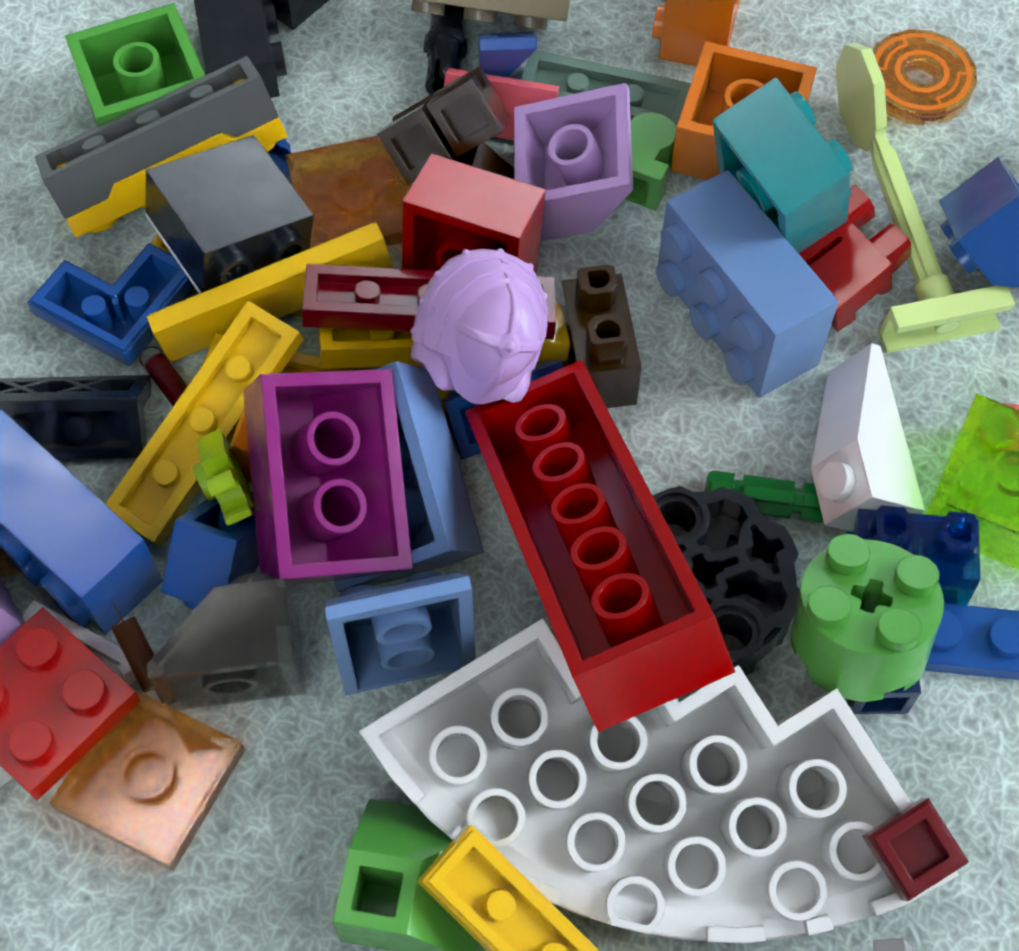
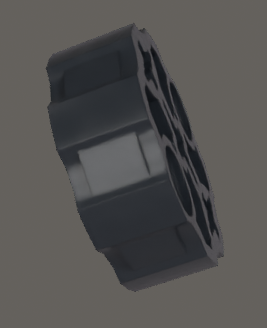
(769, 595)

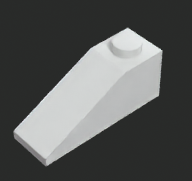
(861, 444)

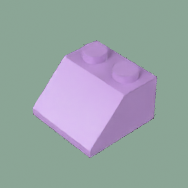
(579, 154)

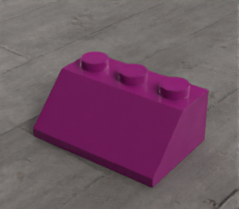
(326, 475)

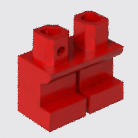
(852, 264)

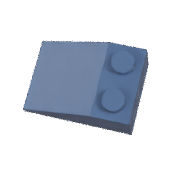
(402, 630)

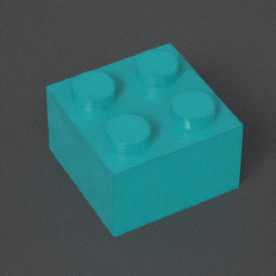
(785, 163)

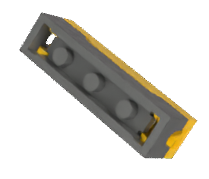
(105, 169)

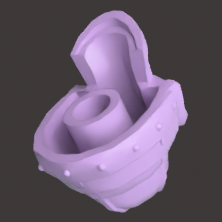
(481, 326)

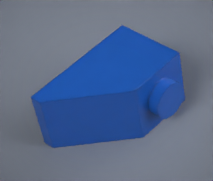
(208, 553)

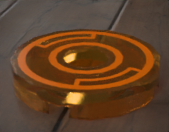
(940, 57)

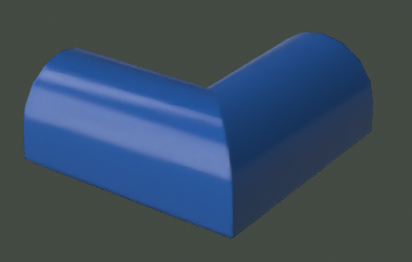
(108, 314)

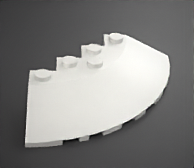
(641, 813)

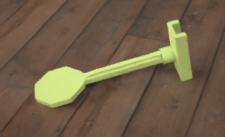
(939, 311)

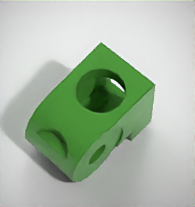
(651, 157)

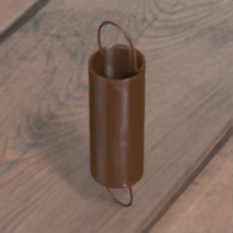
(135, 649)

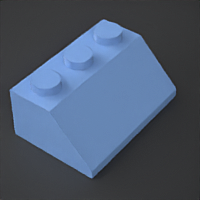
(435, 493)

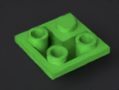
(379, 891)

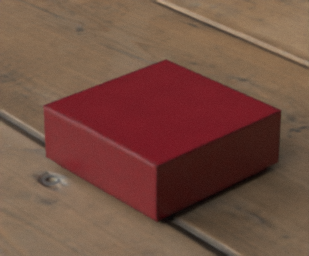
(915, 849)

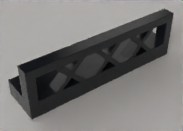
(86, 418)

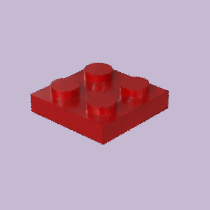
(53, 702)

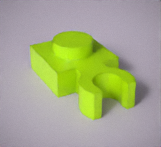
(223, 478)

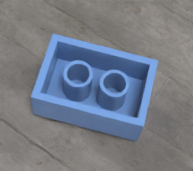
(743, 284)

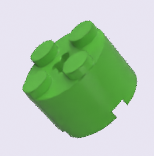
(866, 617)

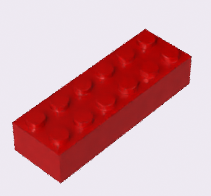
(598, 549)

